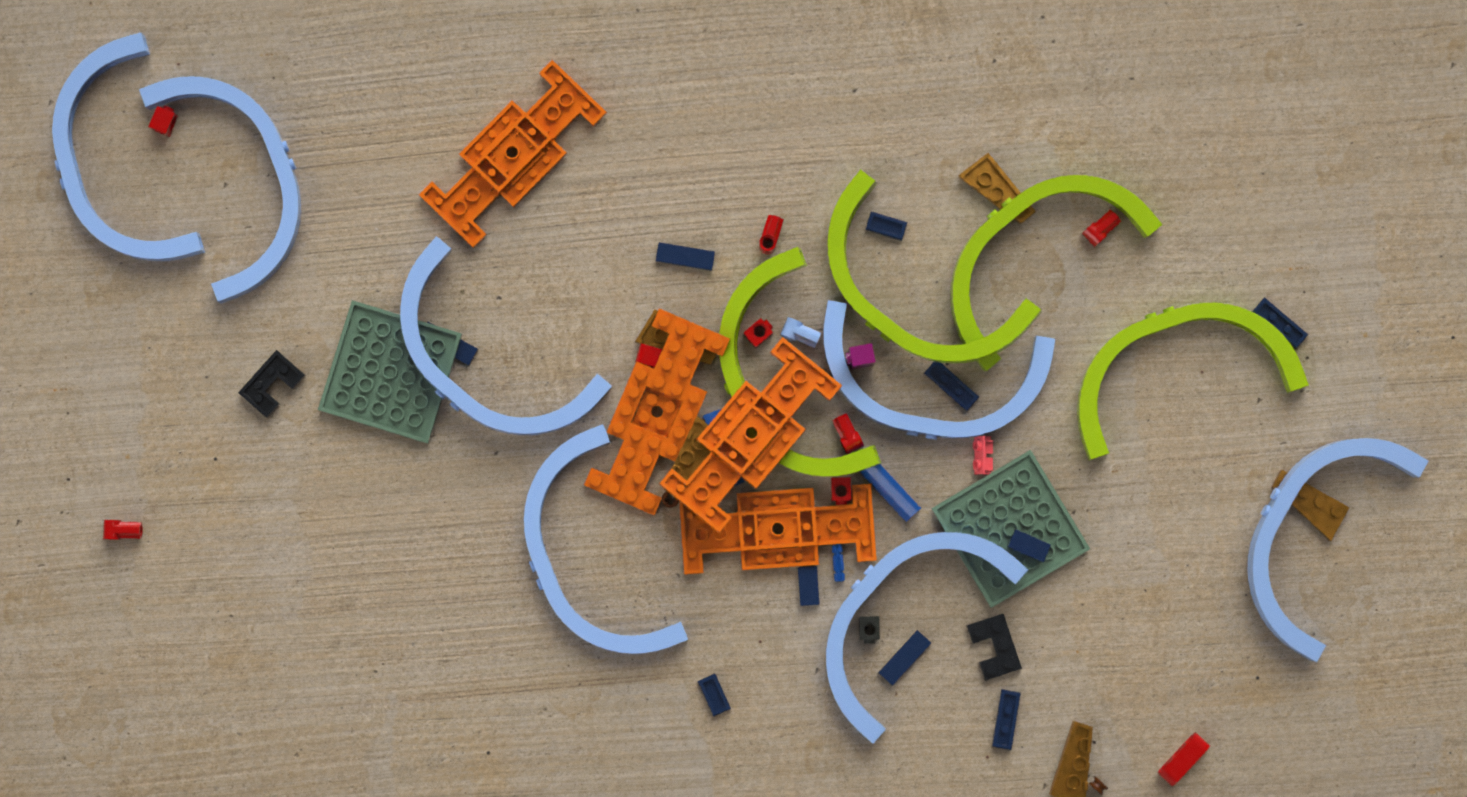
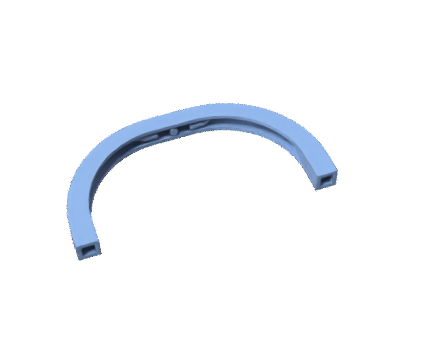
(65, 108)
(264, 268)
(460, 400)
(932, 428)
(552, 466)
(1275, 511)
(846, 700)

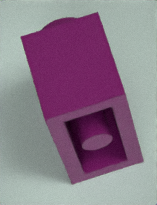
(860, 356)

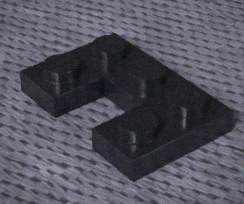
(275, 367)
(998, 631)

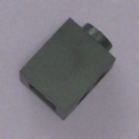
(873, 620)

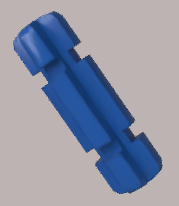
(838, 563)

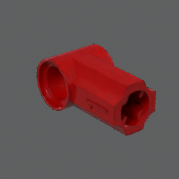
(1098, 231)
(771, 232)
(849, 437)
(116, 530)

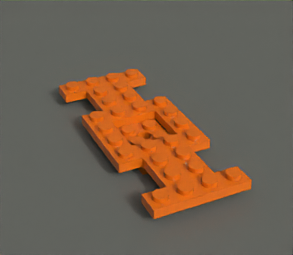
(494, 170)
(649, 435)
(731, 449)
(803, 527)

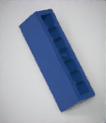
(891, 491)

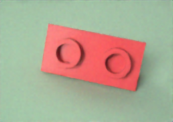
(982, 446)

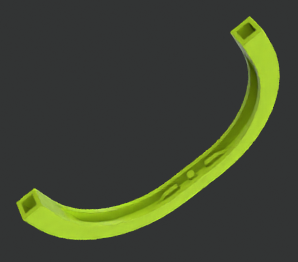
(1116, 195)
(838, 230)
(730, 325)
(1273, 340)

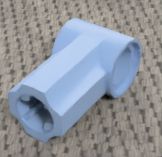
(796, 331)

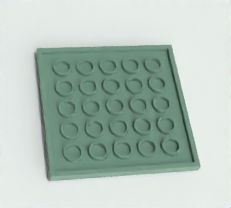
(376, 378)
(1008, 500)

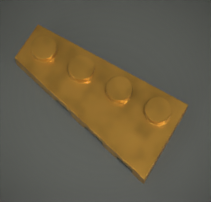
(993, 184)
(657, 338)
(692, 452)
(1317, 507)
(1074, 763)

